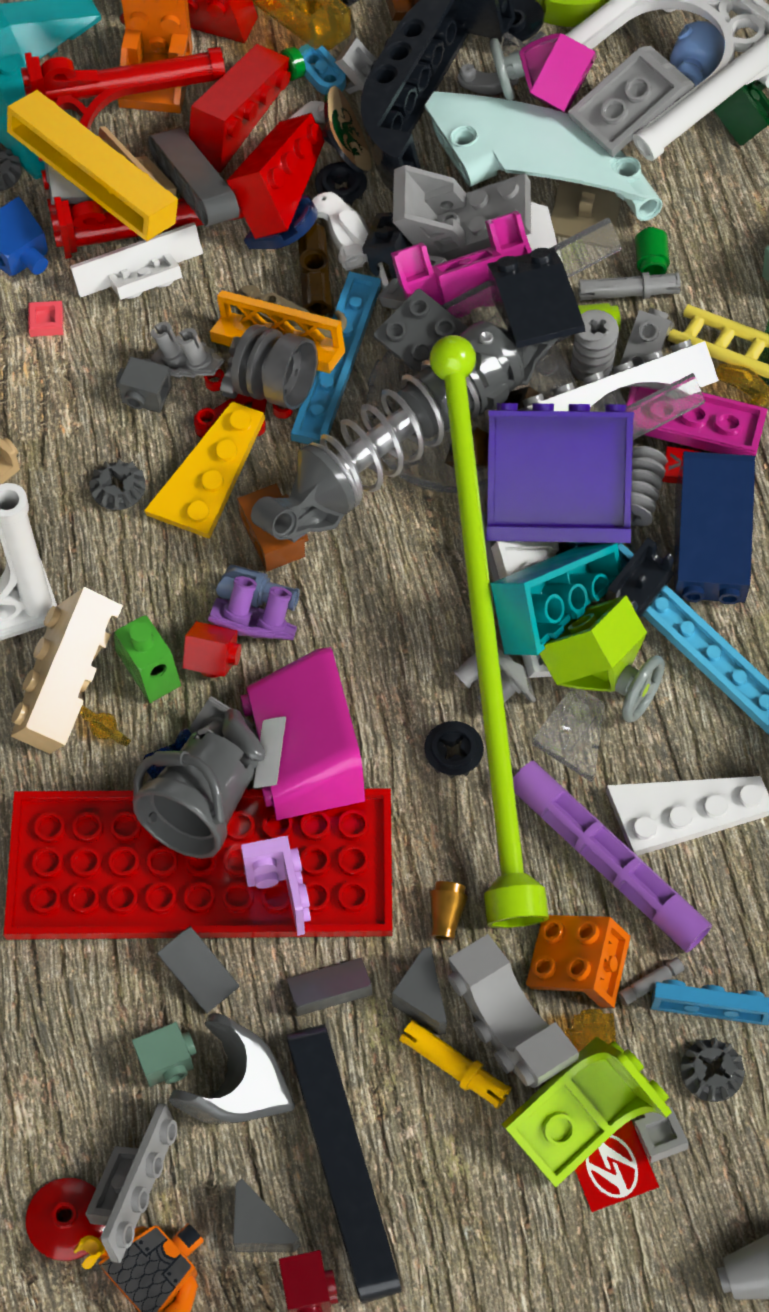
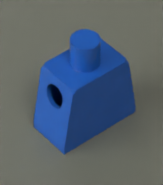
(21, 240)

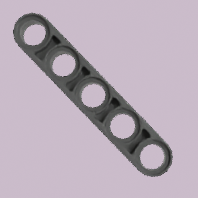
(193, 176)

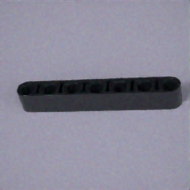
(343, 1164)

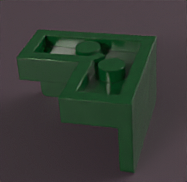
(745, 112)

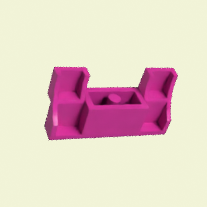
(464, 273)

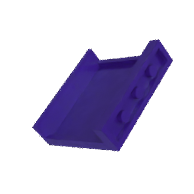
(559, 474)

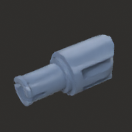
(261, 592)

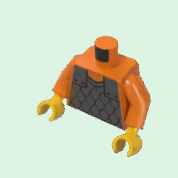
(153, 1269)

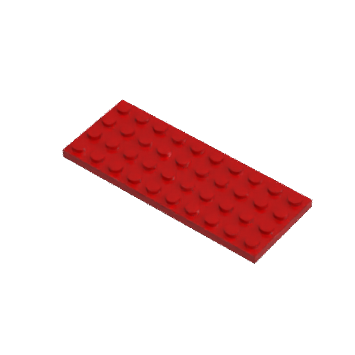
(96, 873)

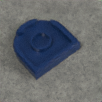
(301, 223)

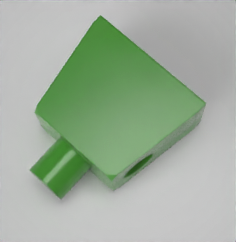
(142, 650)

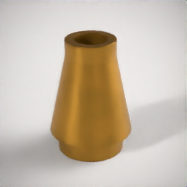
(446, 908)

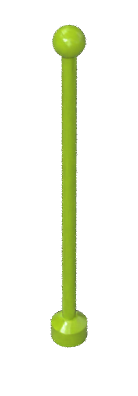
(514, 896)

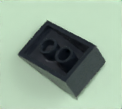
(534, 297)

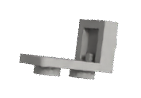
(647, 335)

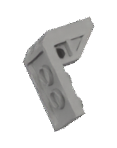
(630, 99)
(449, 220)

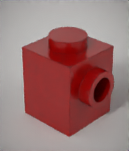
(211, 649)

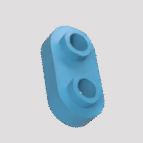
(325, 71)

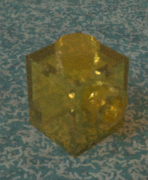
(589, 1025)

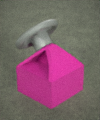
(552, 67)

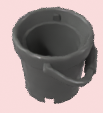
(192, 795)

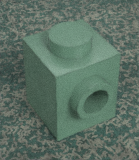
(165, 1054)

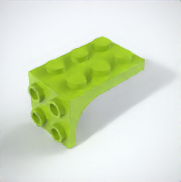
(583, 1108)

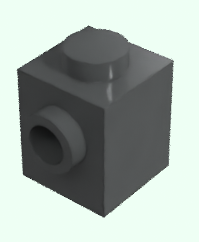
(144, 384)

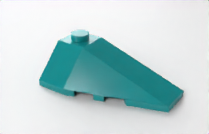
(43, 25)
(11, 91)

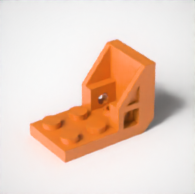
(155, 33)

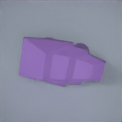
(254, 621)

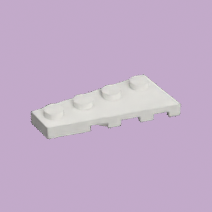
(680, 811)

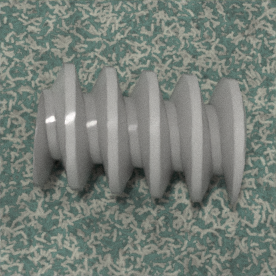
(596, 347)
(646, 481)

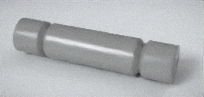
(648, 982)

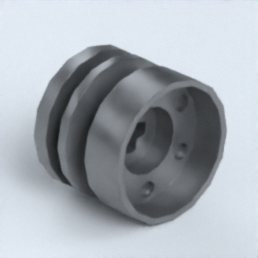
(274, 366)

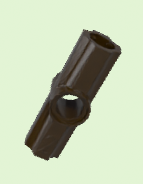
(315, 271)

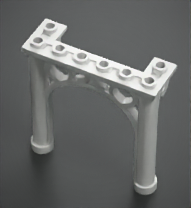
(718, 86)
(24, 583)

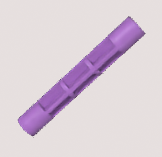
(611, 857)

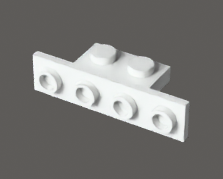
(139, 265)

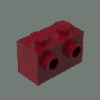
(307, 1284)

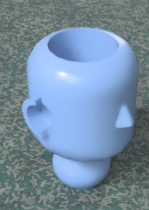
(698, 50)

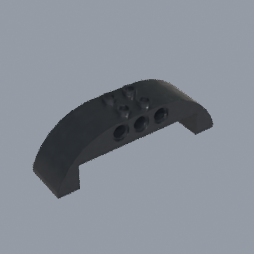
(413, 69)

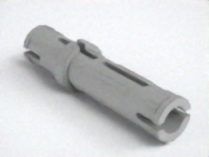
(629, 286)

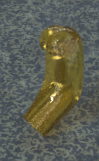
(746, 381)

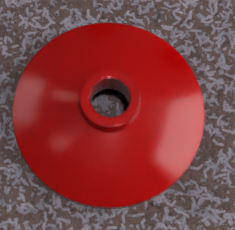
(59, 1238)

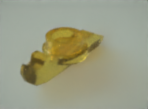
(104, 726)

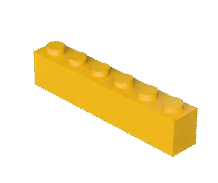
(92, 165)

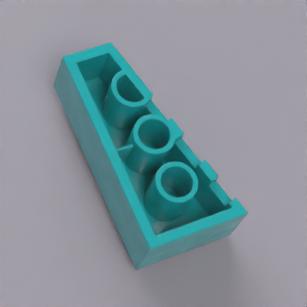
(548, 595)

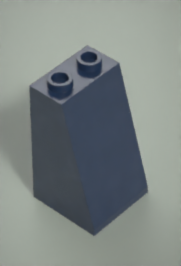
(714, 527)

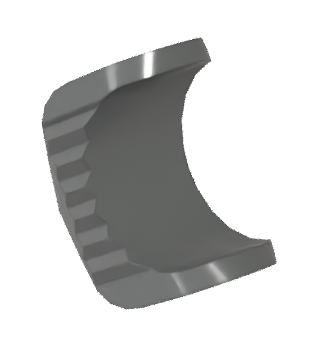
(251, 1085)

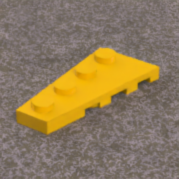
(206, 478)

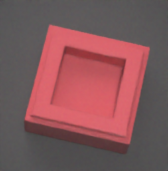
(45, 318)

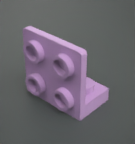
(273, 861)

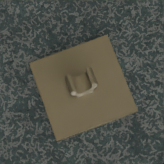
(581, 207)

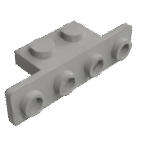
(128, 1182)

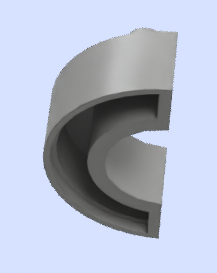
(506, 1016)

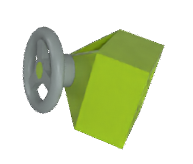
(599, 656)

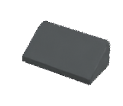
(198, 969)
(329, 986)

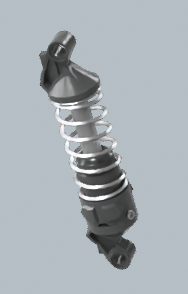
(325, 481)

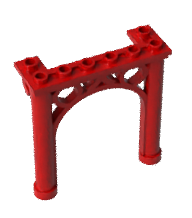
(58, 80)

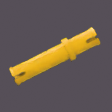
(468, 1073)

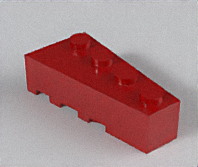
(237, 103)
(276, 175)

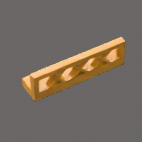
(234, 324)

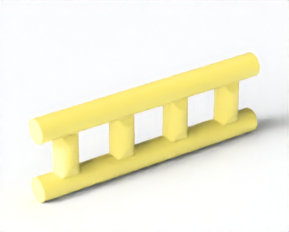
(728, 330)

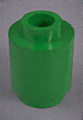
(652, 251)

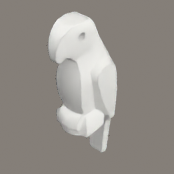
(347, 232)

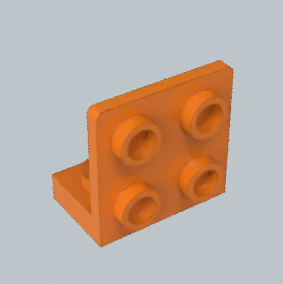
(580, 957)

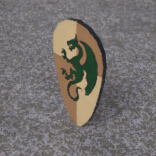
(344, 131)

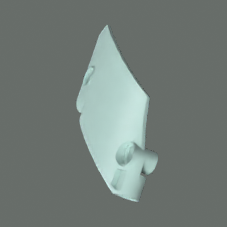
(535, 140)

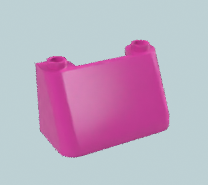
(319, 746)

